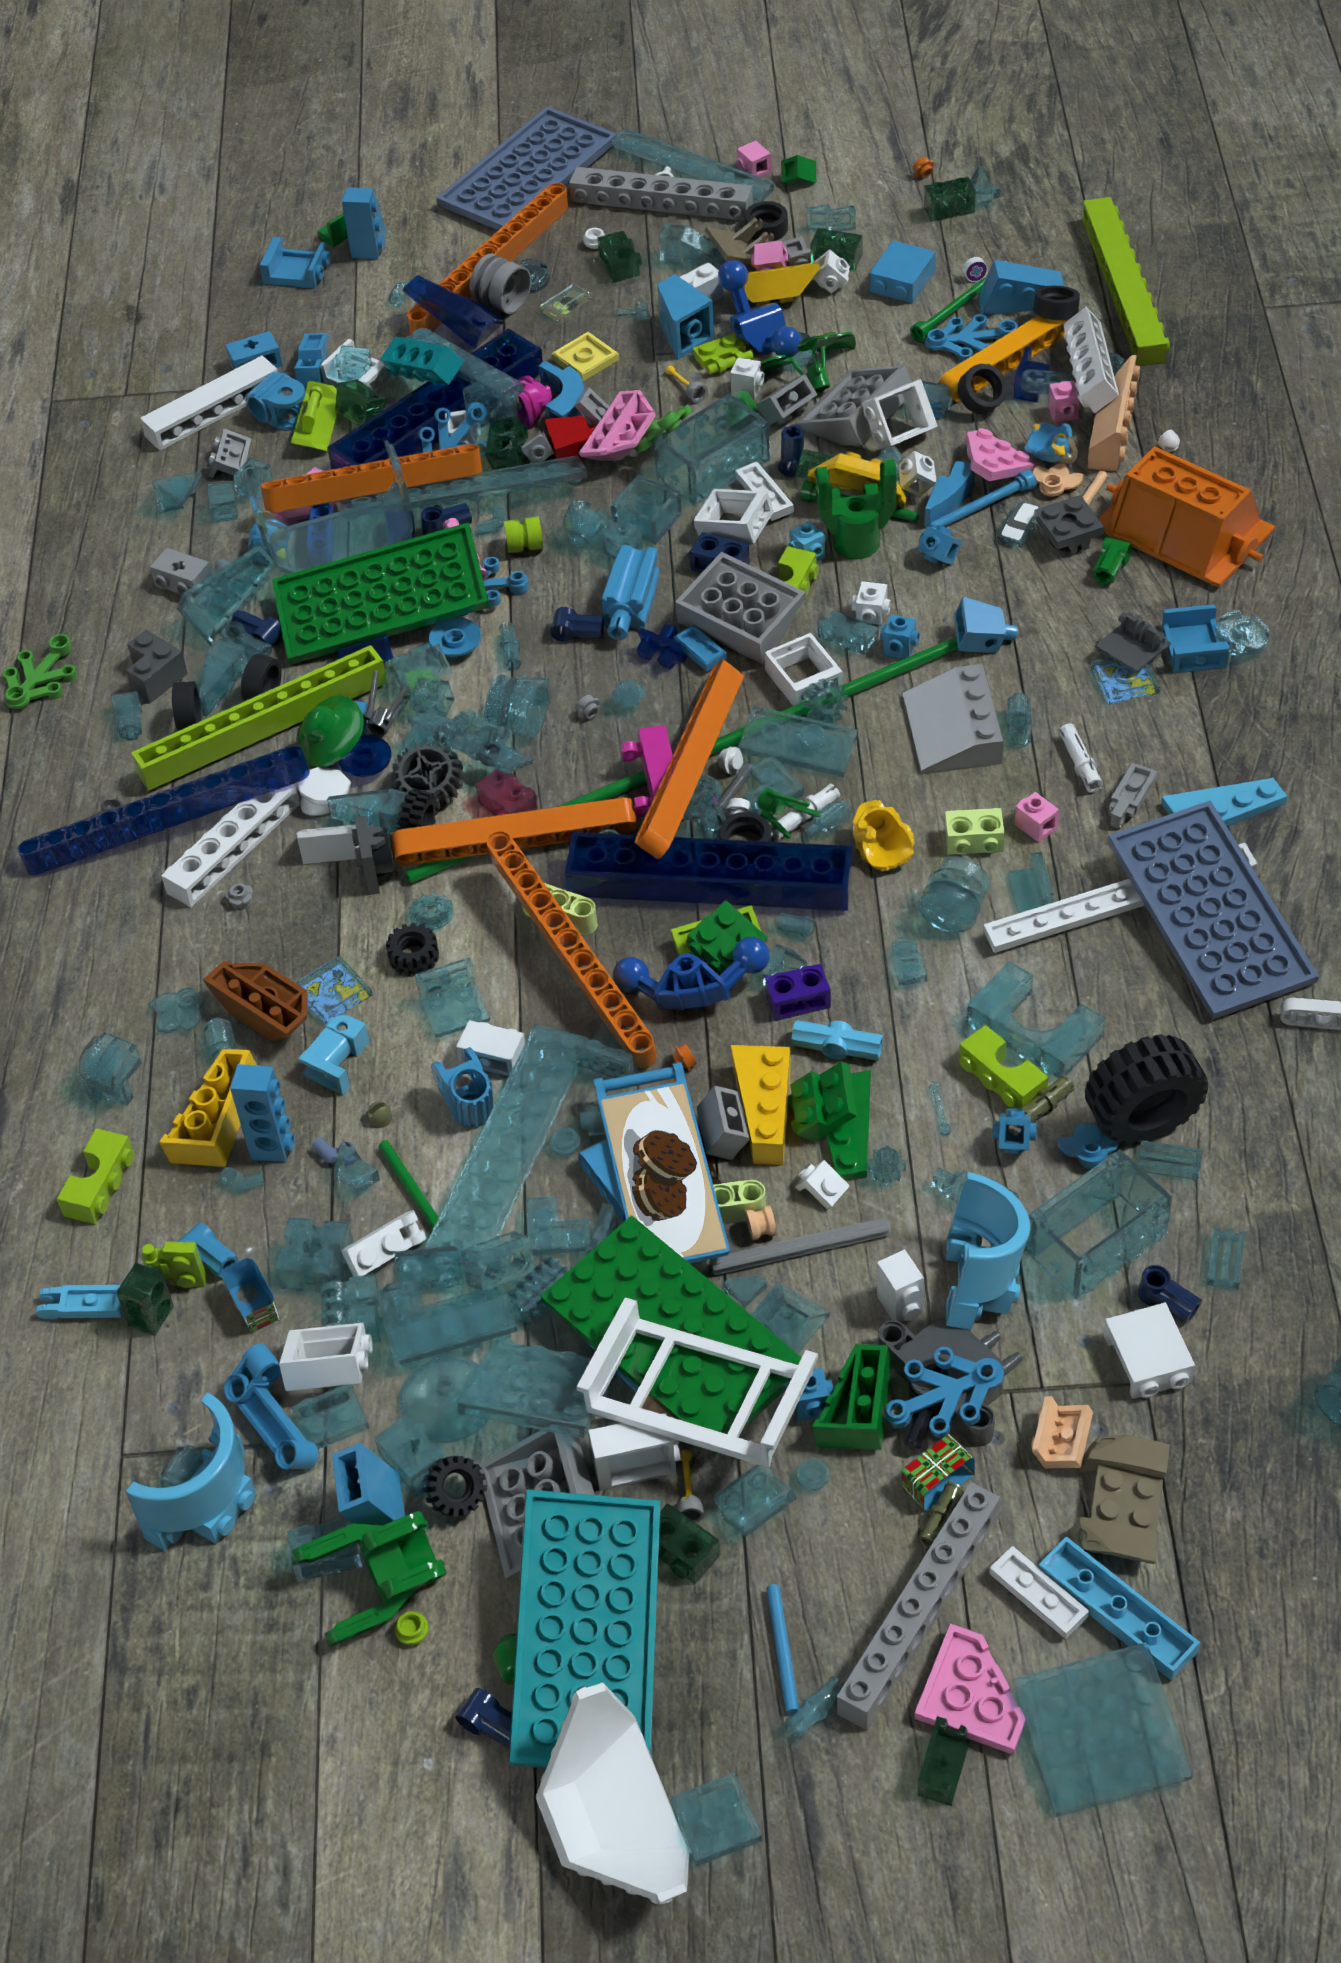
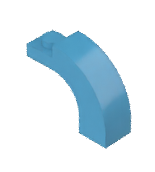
(566, 384)

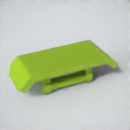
(316, 417)

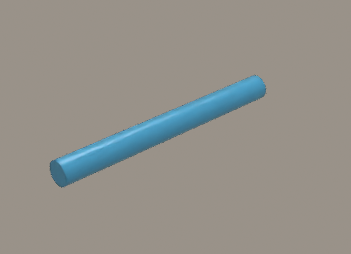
(782, 1649)

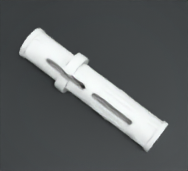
(1084, 765)
(796, 818)

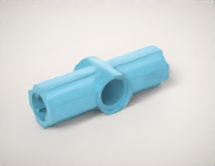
(837, 1040)

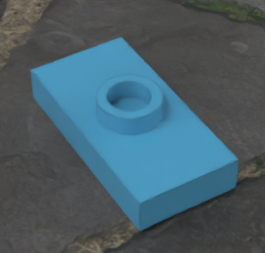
(700, 648)

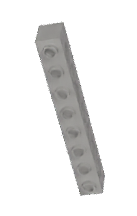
(660, 193)
(918, 1606)

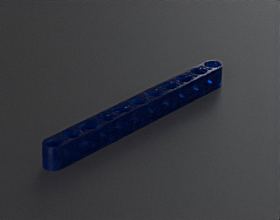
(163, 810)

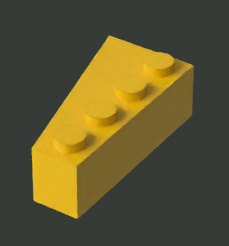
(764, 1086)
(210, 1121)

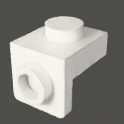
(822, 1183)

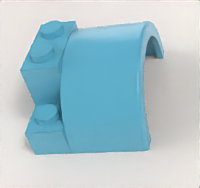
(985, 1273)
(208, 1500)

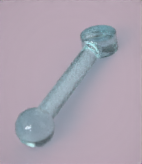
(944, 1128)

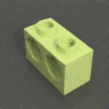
(974, 831)

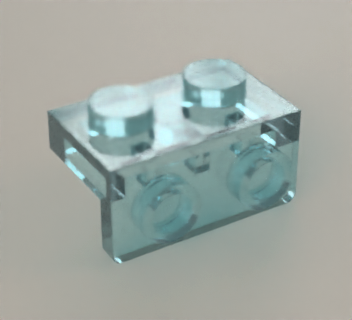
(753, 1499)

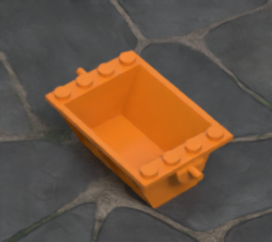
(1186, 517)

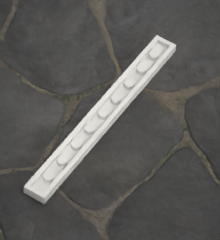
(1069, 913)

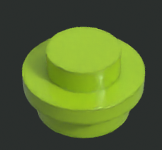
(411, 1628)

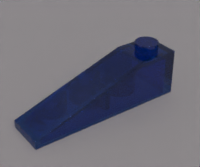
(459, 313)

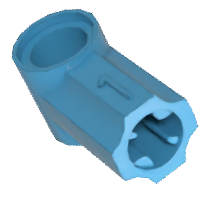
(212, 1252)

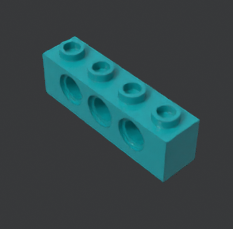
(421, 360)

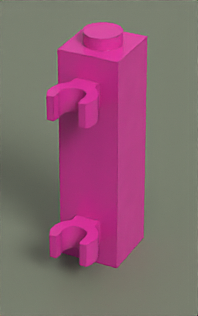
(656, 754)

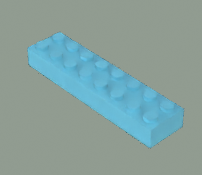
(1120, 1607)

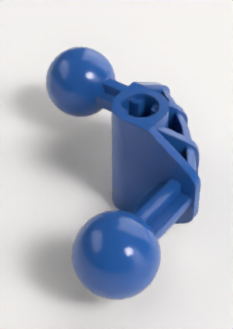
(762, 325)
(689, 980)

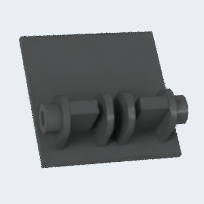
(1133, 642)

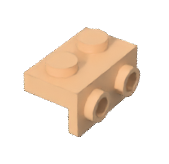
(1061, 1434)

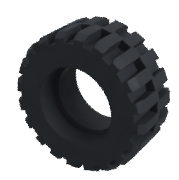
(1146, 1089)

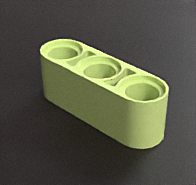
(577, 907)
(737, 1199)

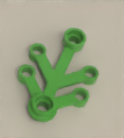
(668, 423)
(18, 695)

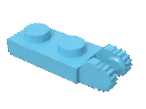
(79, 1302)

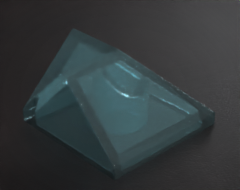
(176, 491)
(790, 1316)

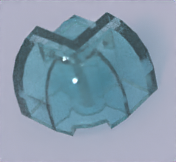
(107, 1066)

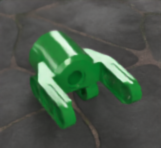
(857, 519)
(397, 1562)

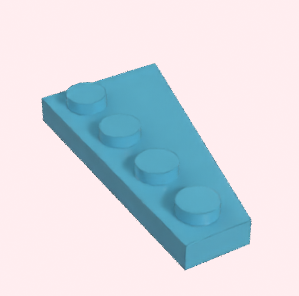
(1232, 801)

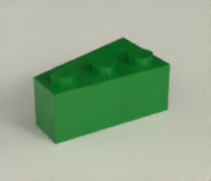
(857, 1405)

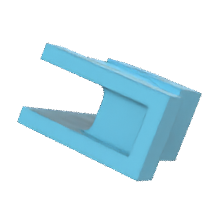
(331, 1050)

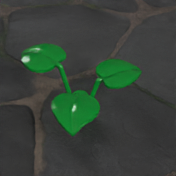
(816, 373)

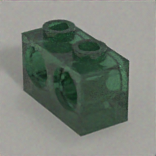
(949, 199)
(843, 244)
(619, 256)
(358, 401)
(505, 442)
(145, 1298)
(686, 1539)

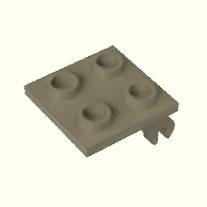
(734, 244)

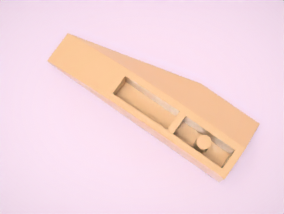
(1113, 421)

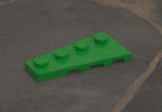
(850, 1141)

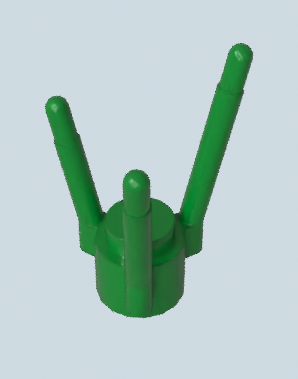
(775, 803)

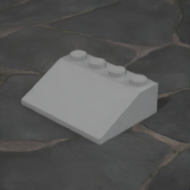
(840, 411)
(740, 606)
(954, 721)
(537, 1463)

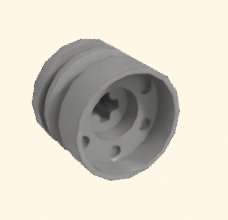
(500, 283)

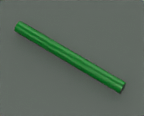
(409, 1183)

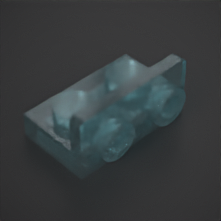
(847, 632)
(330, 1416)

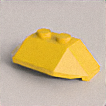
(779, 283)
(851, 472)

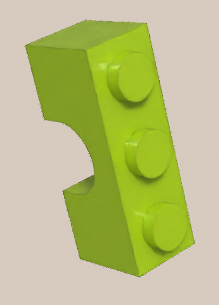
(798, 568)
(983, 1057)
(89, 1196)

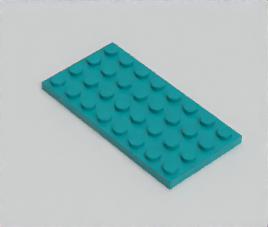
(583, 1613)

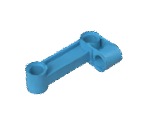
(249, 1389)

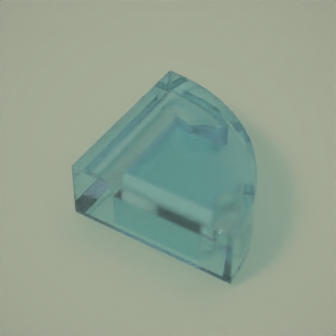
(745, 1288)

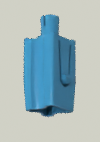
(630, 590)

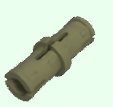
(1049, 1097)
(940, 1512)

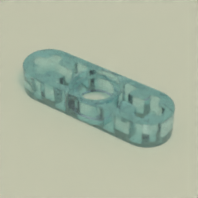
(1038, 380)

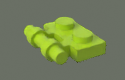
(721, 353)
(177, 1262)

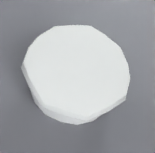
(318, 787)

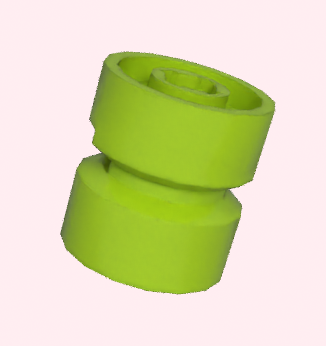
(523, 534)

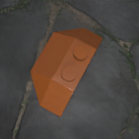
(259, 998)

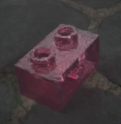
(504, 794)

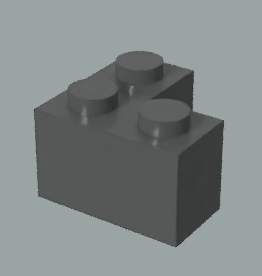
(154, 665)

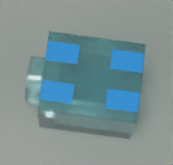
(938, 398)

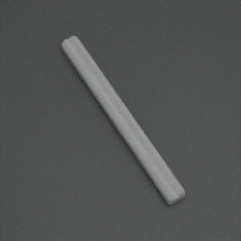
(801, 1246)

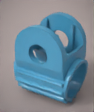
(270, 405)
(466, 1112)

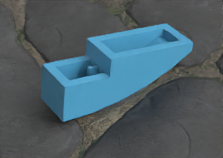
(311, 355)
(949, 492)

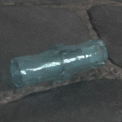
(509, 646)
(814, 1708)

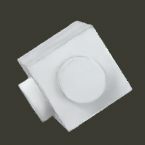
(746, 376)

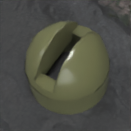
(379, 1114)

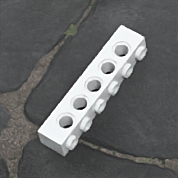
(1090, 360)
(227, 844)

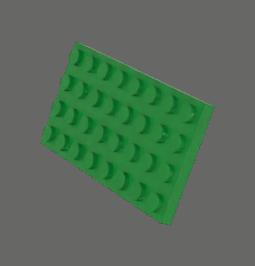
(380, 593)
(678, 1296)

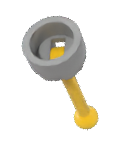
(695, 390)
(689, 1505)

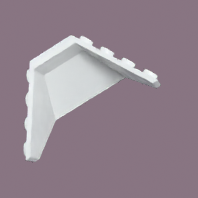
(609, 1803)

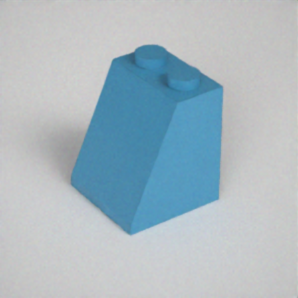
(684, 315)

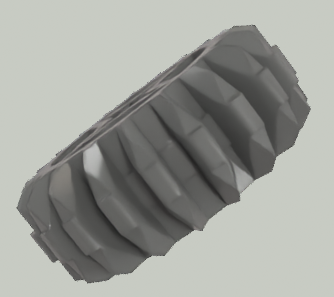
(446, 769)

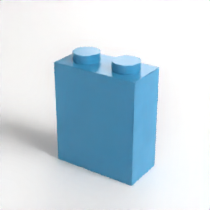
(902, 271)
(366, 1487)

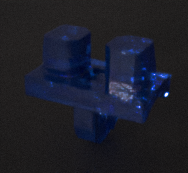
(664, 643)

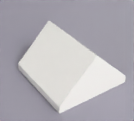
(326, 844)

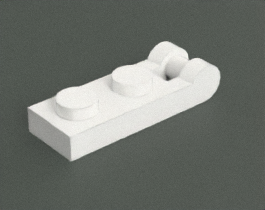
(382, 1244)

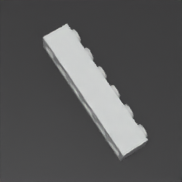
(204, 404)

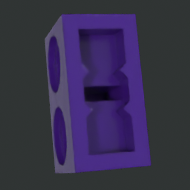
(797, 992)

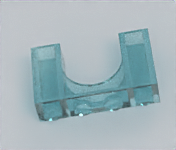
(1054, 1049)

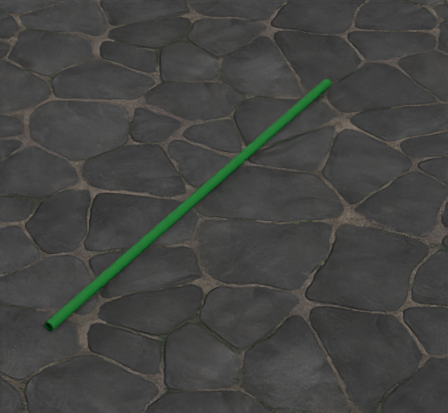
(726, 741)

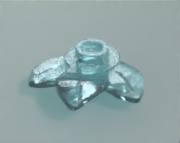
(178, 1010)

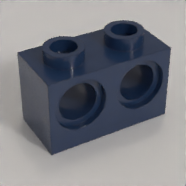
(710, 546)

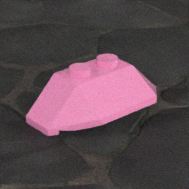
(619, 427)

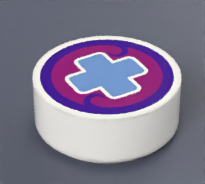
(975, 269)

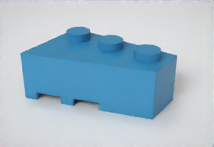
(363, 223)
(1013, 287)

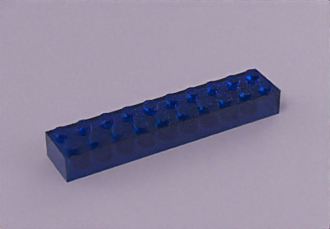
(405, 418)
(711, 872)

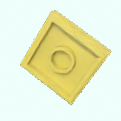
(586, 355)

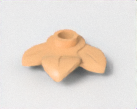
(1056, 479)

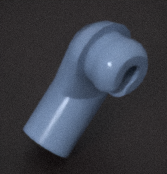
(326, 1151)

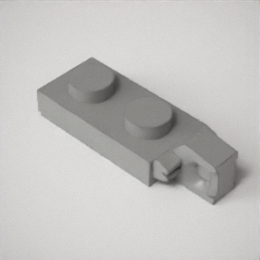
(1131, 793)

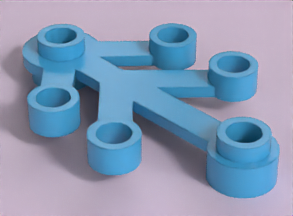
(942, 338)
(443, 433)
(516, 582)
(948, 1390)

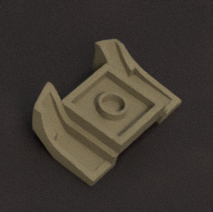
(1123, 1497)

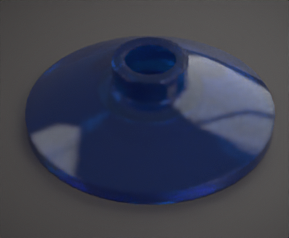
(367, 757)

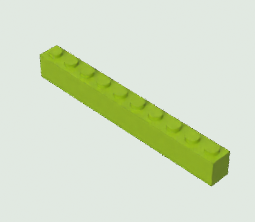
(1125, 282)
(255, 718)

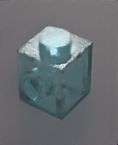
(352, 362)

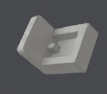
(797, 251)
(538, 448)

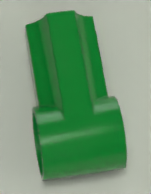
(1112, 556)

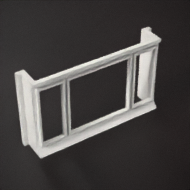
(616, 1343)

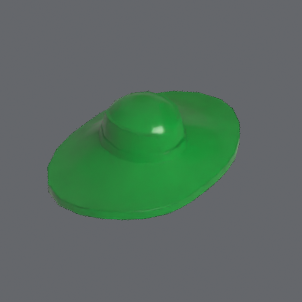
(330, 731)

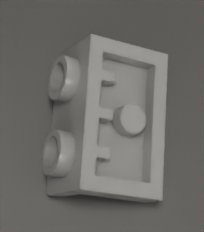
(230, 452)

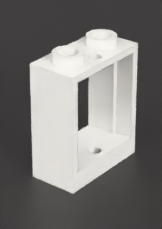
(921, 415)
(753, 504)
(799, 650)
(325, 1356)
(631, 1455)

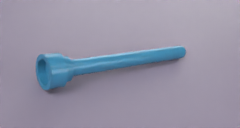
(1023, 482)

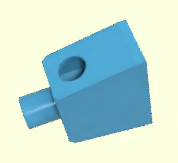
(981, 627)

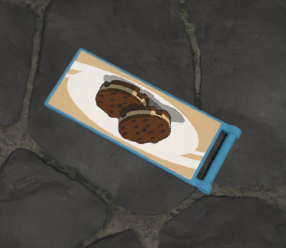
(662, 1162)

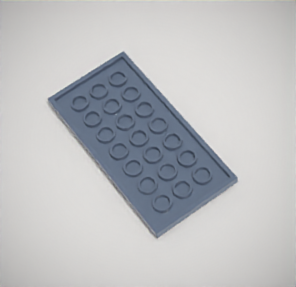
(524, 165)
(1212, 910)

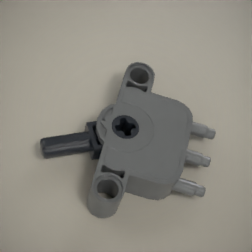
(922, 1348)

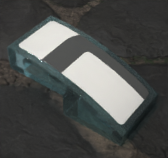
(1018, 524)

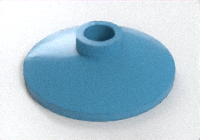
(455, 636)

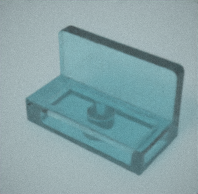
(1032, 885)

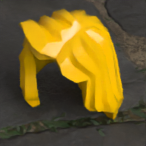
(882, 836)

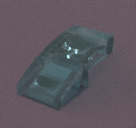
(832, 219)

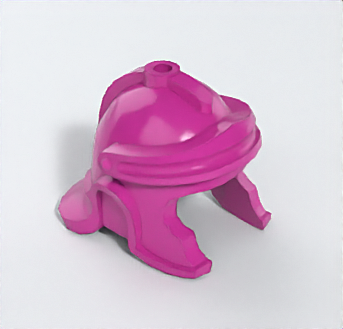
(532, 400)

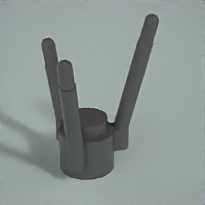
(382, 718)

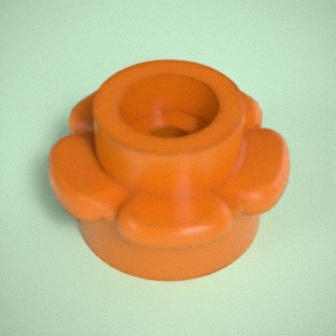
(923, 167)
(685, 1056)

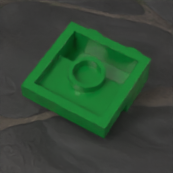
(718, 935)
(822, 1102)

